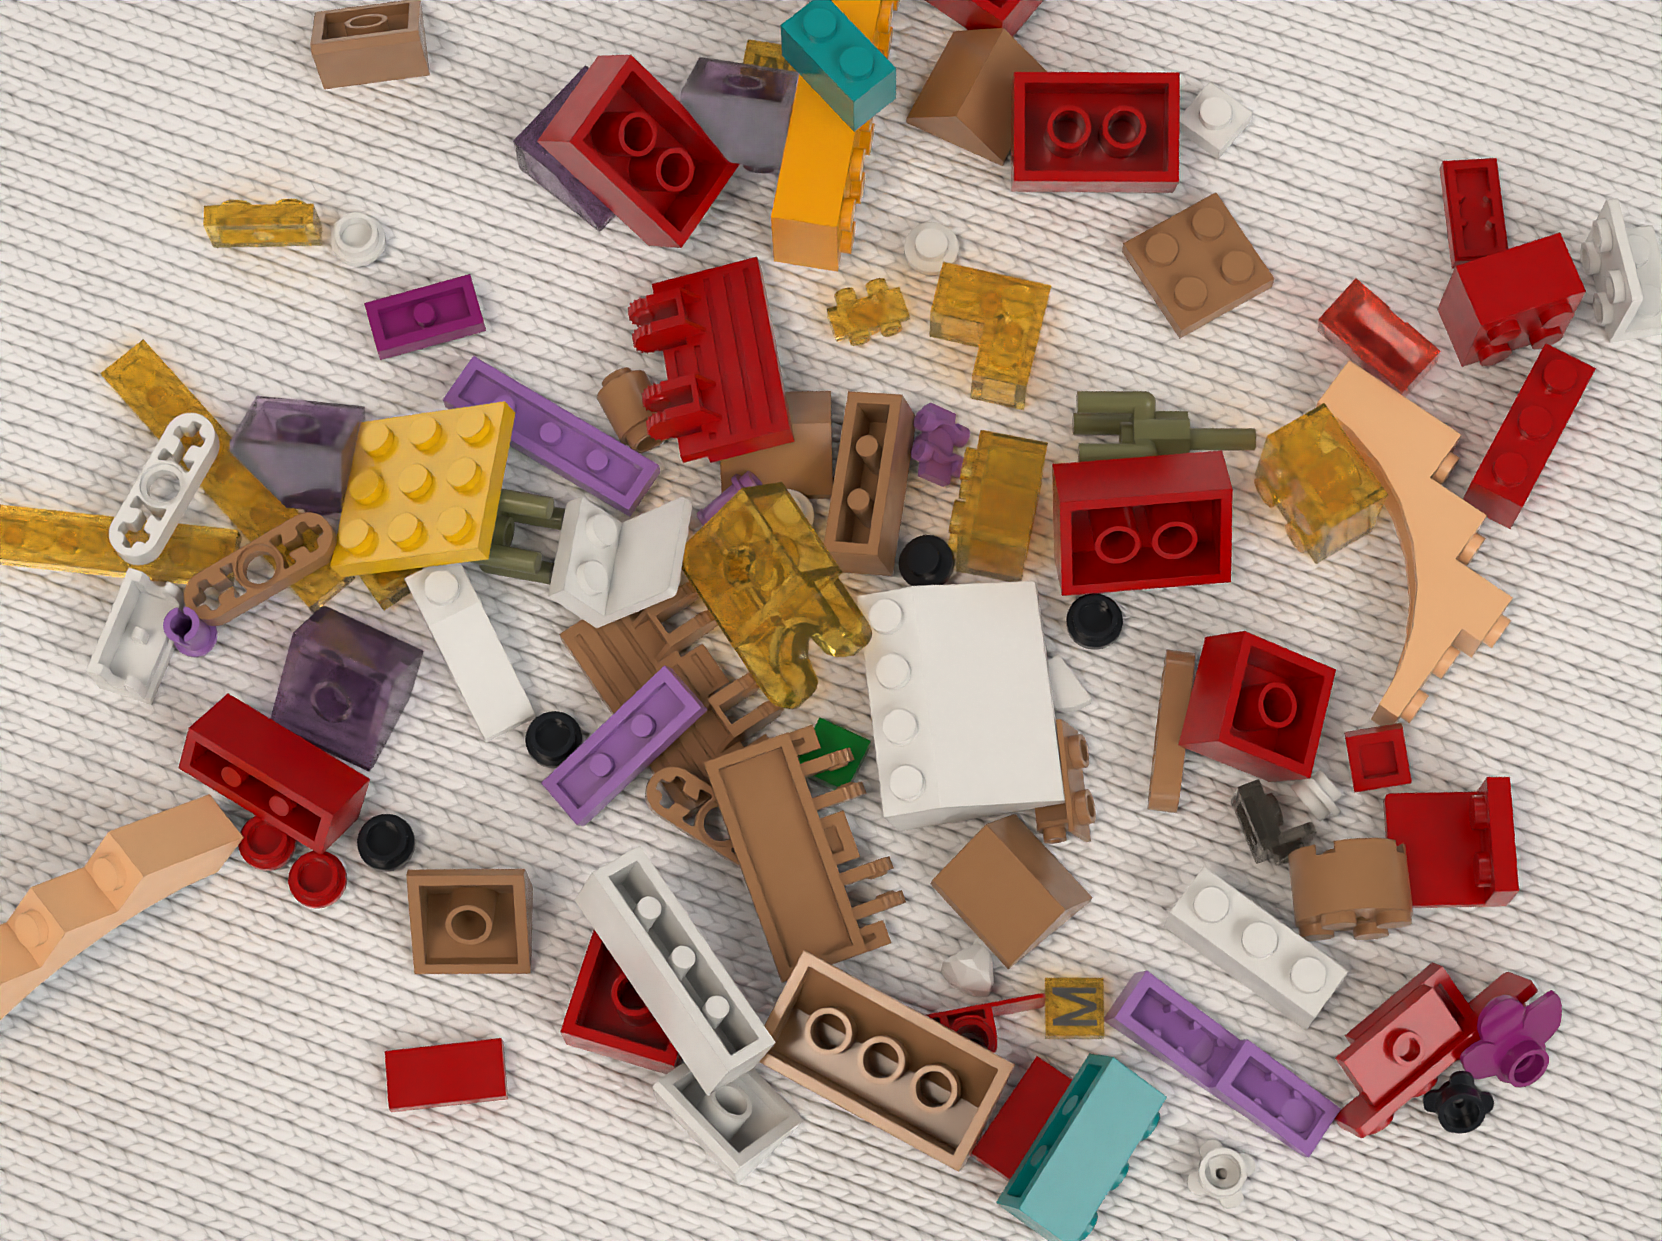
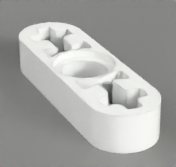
(132, 518)

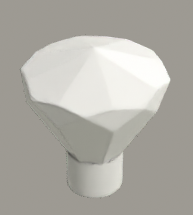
(971, 970)

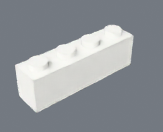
(674, 970)

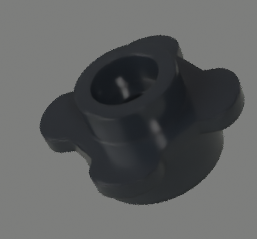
(1460, 1116)

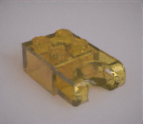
(773, 590)

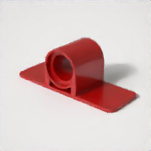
(980, 1018)

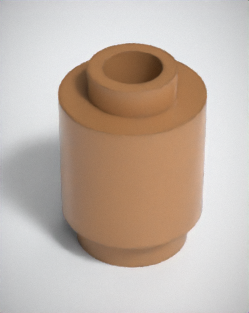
(624, 408)

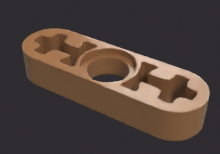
(237, 562)
(1172, 709)
(676, 811)

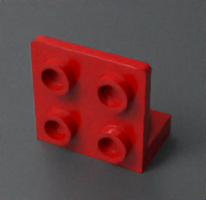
(1457, 845)

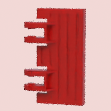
(719, 363)

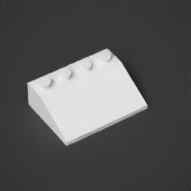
(960, 702)

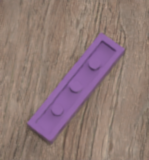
(559, 438)

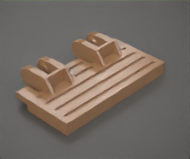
(634, 648)
(793, 854)

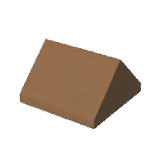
(370, 44)
(971, 92)
(798, 464)
(1010, 889)
(470, 921)

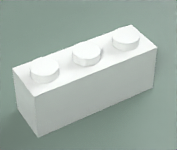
(1255, 948)

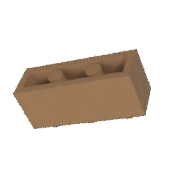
(870, 483)

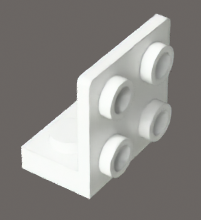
(1625, 275)
(618, 567)

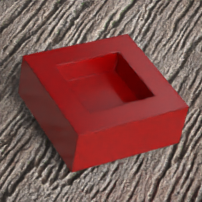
(1378, 757)

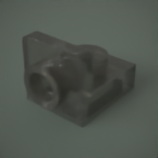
(1260, 822)

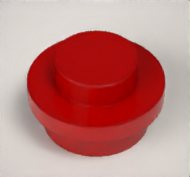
(265, 845)
(317, 879)

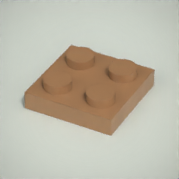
(1198, 265)

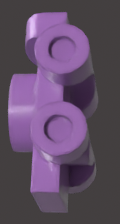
(935, 444)

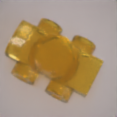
(862, 317)

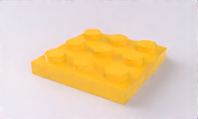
(423, 490)

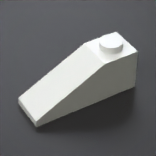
(470, 648)

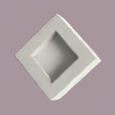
(1214, 120)

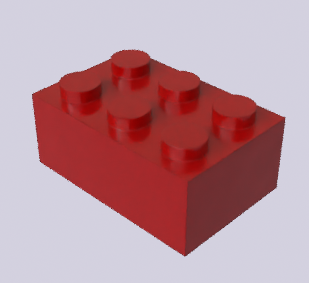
(1095, 132)
(638, 151)
(1142, 522)

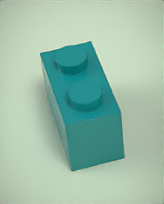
(838, 62)

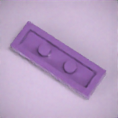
(624, 746)

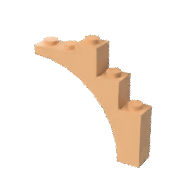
(1435, 530)
(122, 878)

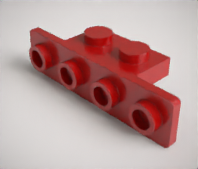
(1365, 1119)

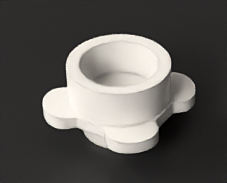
(1236, 1166)

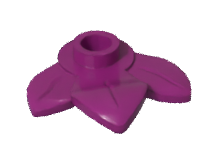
(1513, 1039)

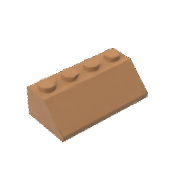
(884, 1061)

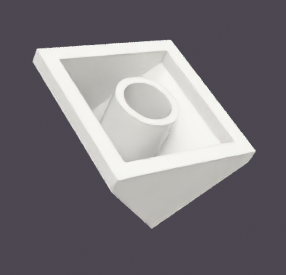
(735, 1123)

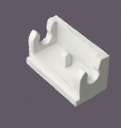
(133, 643)

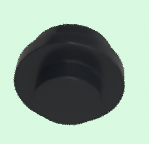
(926, 561)
(1094, 621)
(552, 738)
(386, 842)

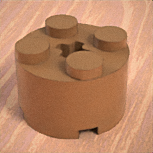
(1351, 887)

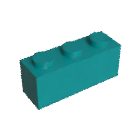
(1082, 1150)

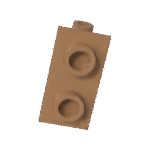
(1079, 803)

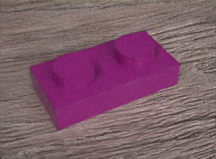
(425, 317)

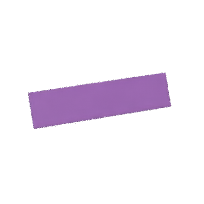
(1221, 1062)

